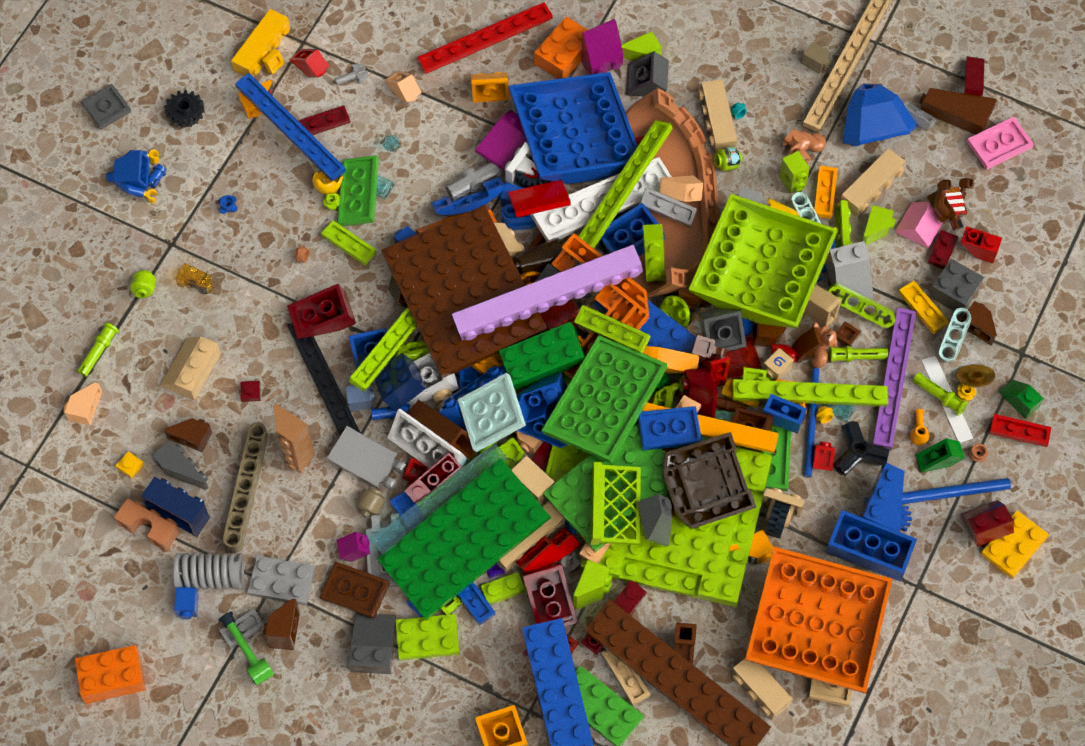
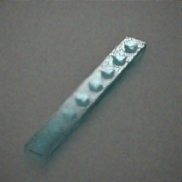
(424, 508)

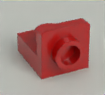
(823, 456)

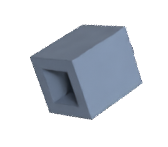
(358, 399)

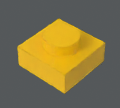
(273, 61)
(129, 465)

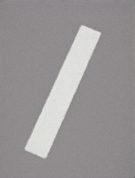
(957, 422)

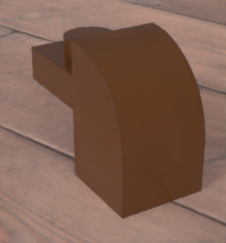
(767, 335)
(685, 640)

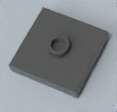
(106, 106)

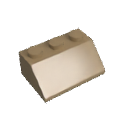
(191, 367)

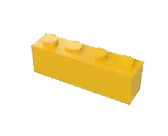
(260, 43)

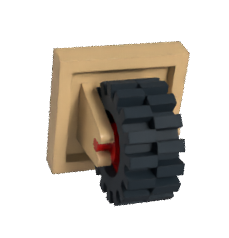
(780, 510)

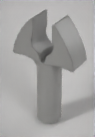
(353, 75)
(573, 556)

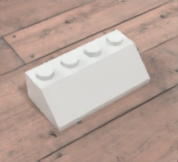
(421, 441)

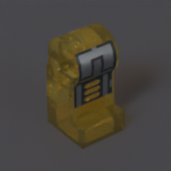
(195, 278)

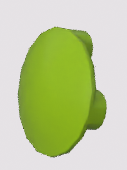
(676, 309)

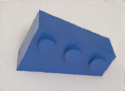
(885, 498)

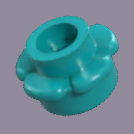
(738, 110)

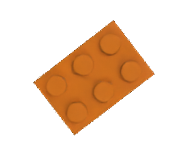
(561, 49)
(110, 674)

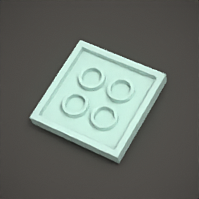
(491, 412)

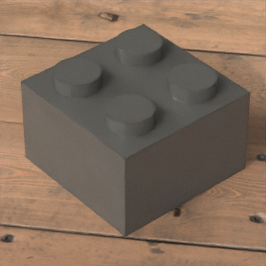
(956, 286)

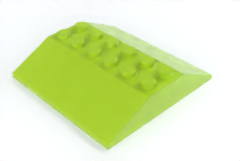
(762, 262)

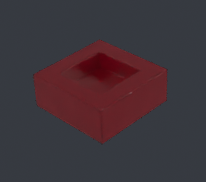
(250, 391)

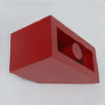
(310, 62)

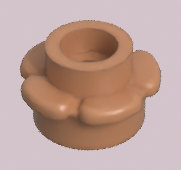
(301, 254)
(978, 448)

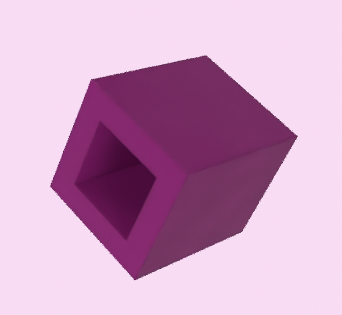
(353, 546)

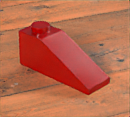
(718, 368)

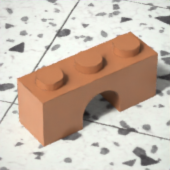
(133, 514)

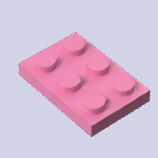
(1000, 143)

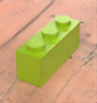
(654, 252)

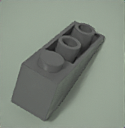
(176, 465)

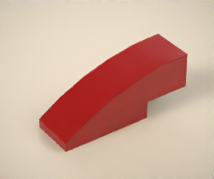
(548, 551)

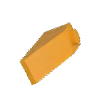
(676, 360)

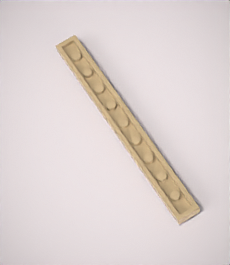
(845, 64)

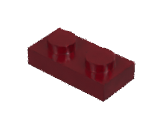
(943, 249)

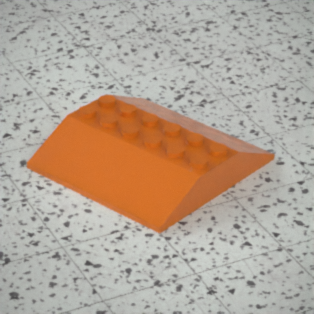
(819, 619)

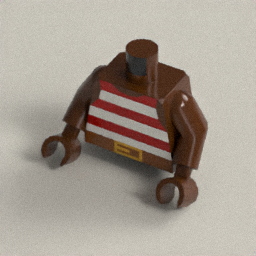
(949, 202)

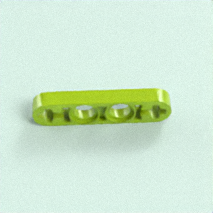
(862, 303)

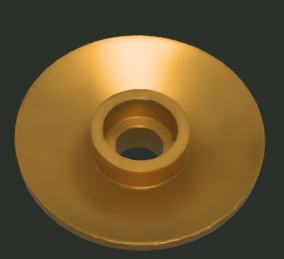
(975, 375)

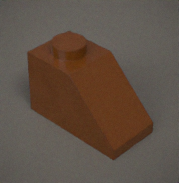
(981, 322)
(190, 433)

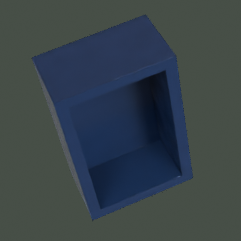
(177, 505)

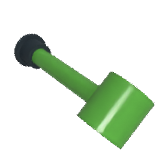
(259, 669)

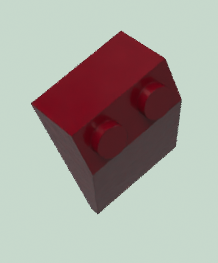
(322, 313)
(549, 594)

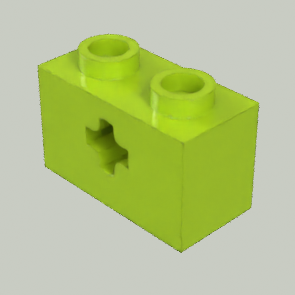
(794, 172)

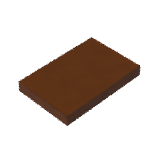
(354, 590)

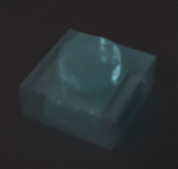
(384, 187)

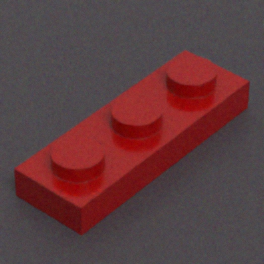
(1020, 430)

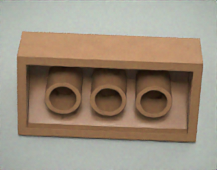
(293, 439)

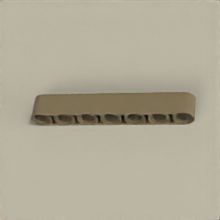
(245, 496)

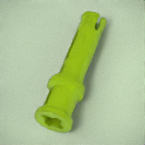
(101, 342)
(881, 353)
(947, 398)

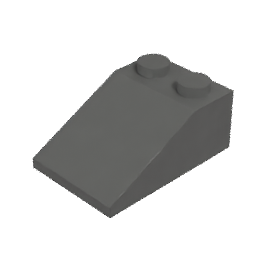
(372, 644)

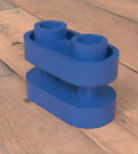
(511, 221)

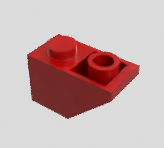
(981, 244)

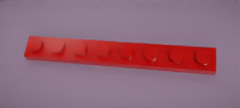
(484, 38)

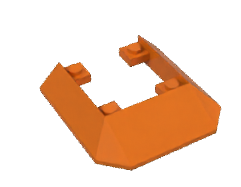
(624, 301)

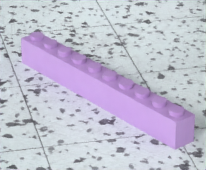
(548, 293)

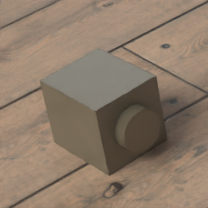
(816, 58)

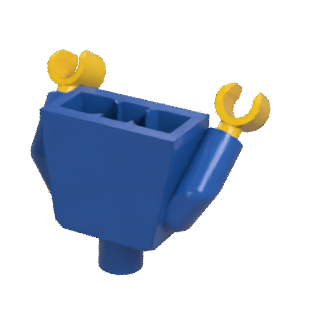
(132, 173)

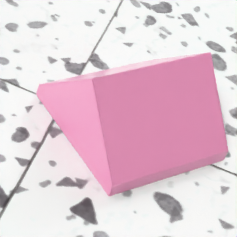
(920, 224)

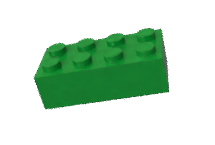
(543, 355)

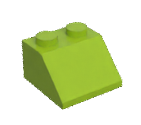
(592, 585)

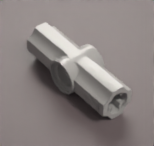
(472, 180)

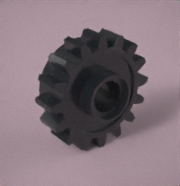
(193, 109)

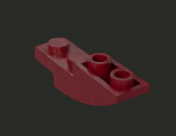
(628, 601)

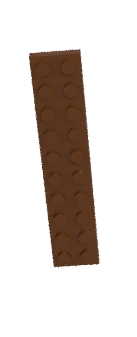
(676, 677)

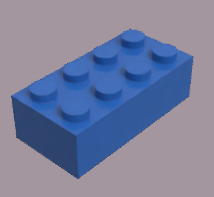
(871, 545)

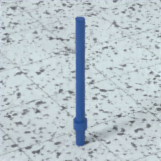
(811, 429)

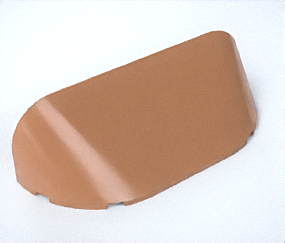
(682, 155)

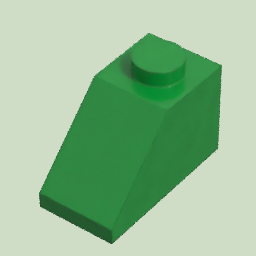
(1022, 397)
(940, 455)

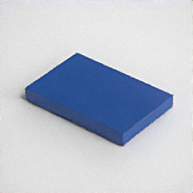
(669, 428)

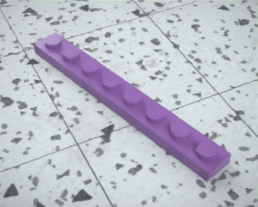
(894, 377)

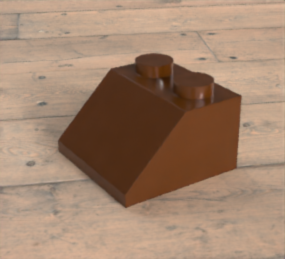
(283, 626)

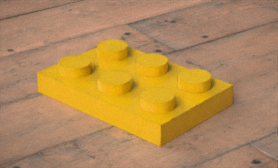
(1015, 550)

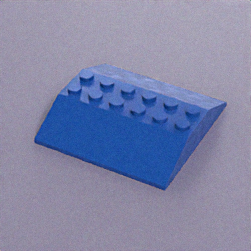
(574, 127)

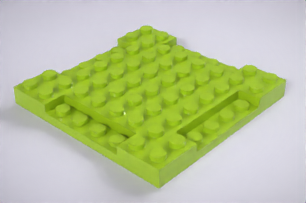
(697, 559)

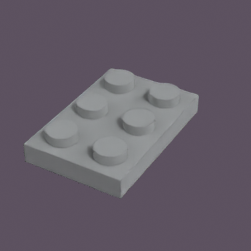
(281, 580)

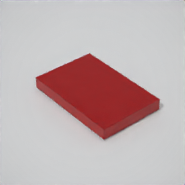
(539, 198)

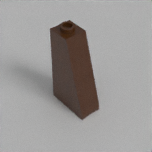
(959, 109)
(443, 428)

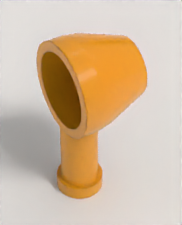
(915, 437)

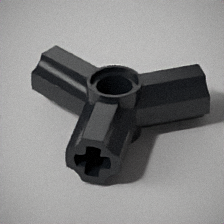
(851, 458)

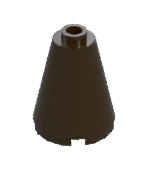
(539, 256)

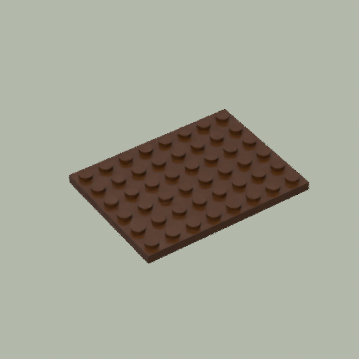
(451, 271)

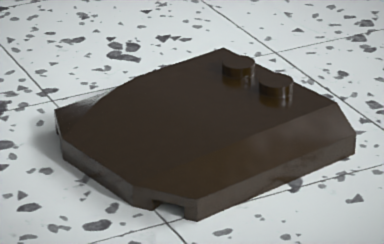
(706, 481)

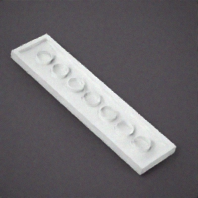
(573, 218)

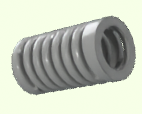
(188, 564)

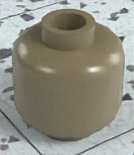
(370, 502)

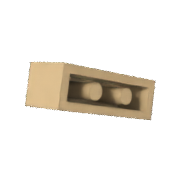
(761, 687)

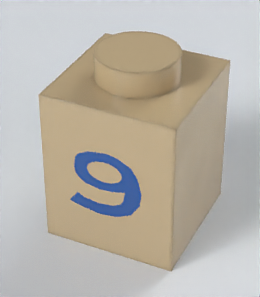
(778, 365)

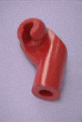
(786, 348)

